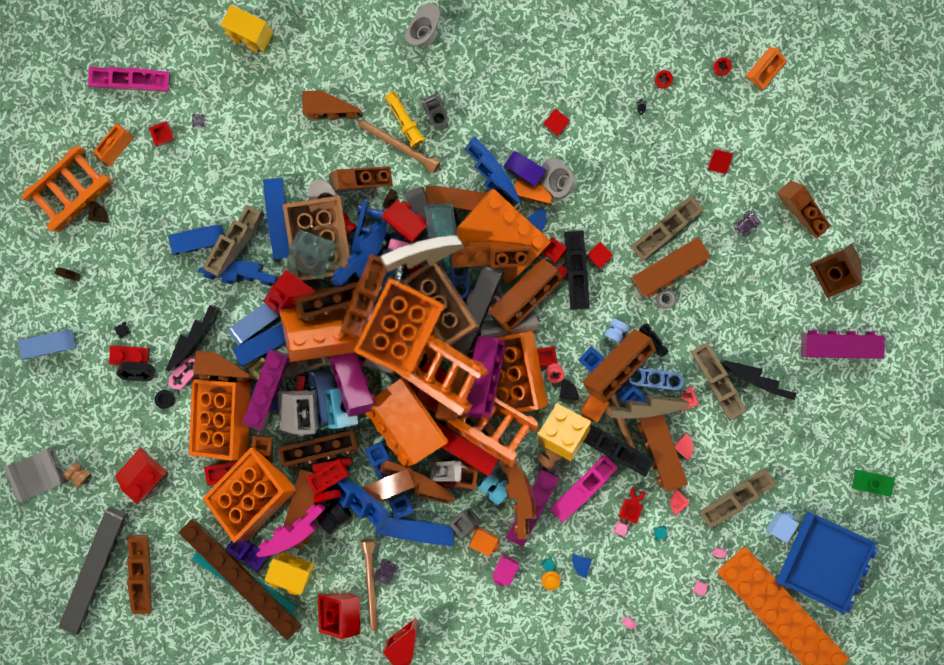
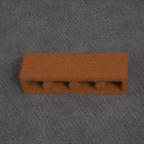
(670, 267)
(525, 295)
(619, 365)
(663, 451)
(300, 502)

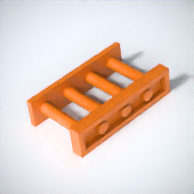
(86, 195)
(440, 391)
(491, 443)

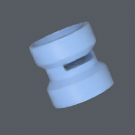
(617, 330)

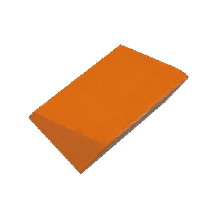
(766, 67)
(113, 144)
(529, 192)

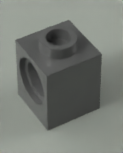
(465, 522)

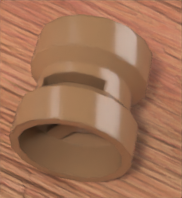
(548, 458)
(77, 475)

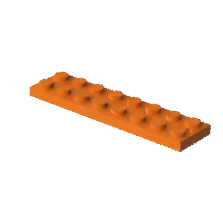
(780, 611)

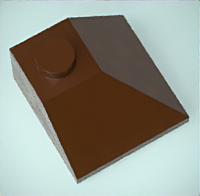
(838, 270)

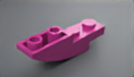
(583, 488)
(286, 536)

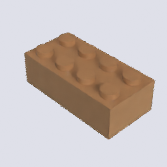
(455, 318)

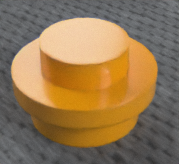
(551, 580)

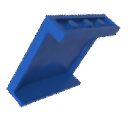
(827, 563)

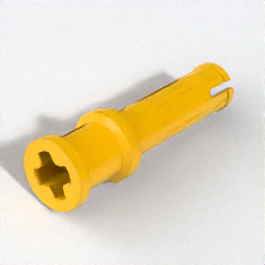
(408, 126)

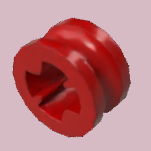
(728, 65)
(659, 82)

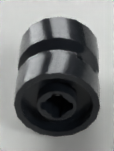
(332, 518)

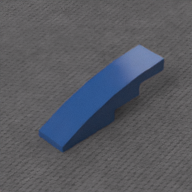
(492, 171)
(274, 200)
(260, 345)
(361, 502)
(418, 531)

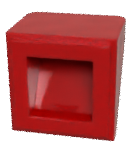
(720, 161)

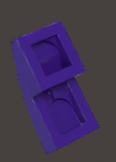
(524, 168)
(247, 552)

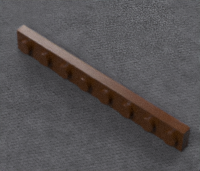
(240, 578)

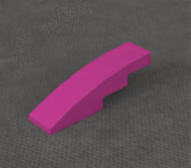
(128, 79)

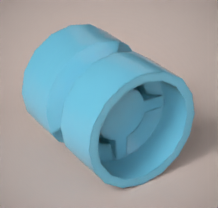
(497, 493)

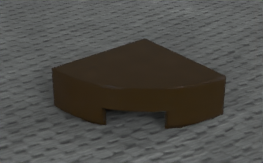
(390, 198)
(97, 213)
(71, 274)

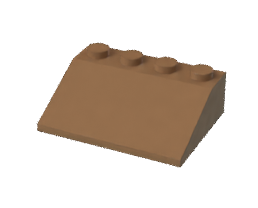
(324, 219)

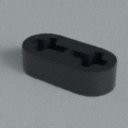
(136, 371)

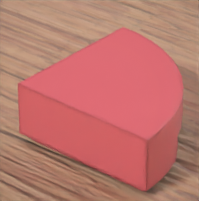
(689, 395)
(684, 446)
(678, 502)

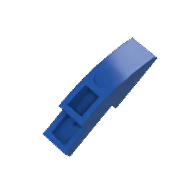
(364, 247)
(247, 269)

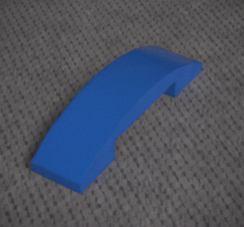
(627, 391)
(400, 502)

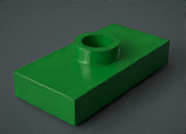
(873, 483)

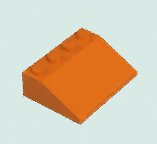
(499, 221)
(399, 327)
(316, 336)
(520, 375)
(218, 419)
(405, 424)
(248, 495)

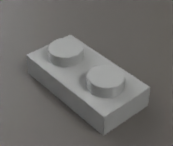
(446, 471)

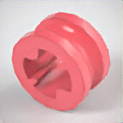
(558, 369)

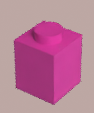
(505, 570)

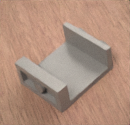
(35, 474)

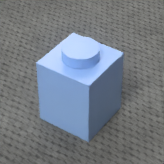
(782, 526)

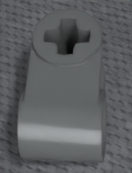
(434, 107)

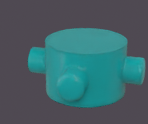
(660, 533)
(548, 564)

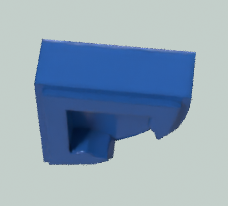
(538, 219)
(581, 564)

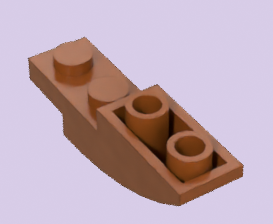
(491, 253)
(525, 508)

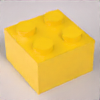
(246, 29)
(564, 432)
(289, 573)

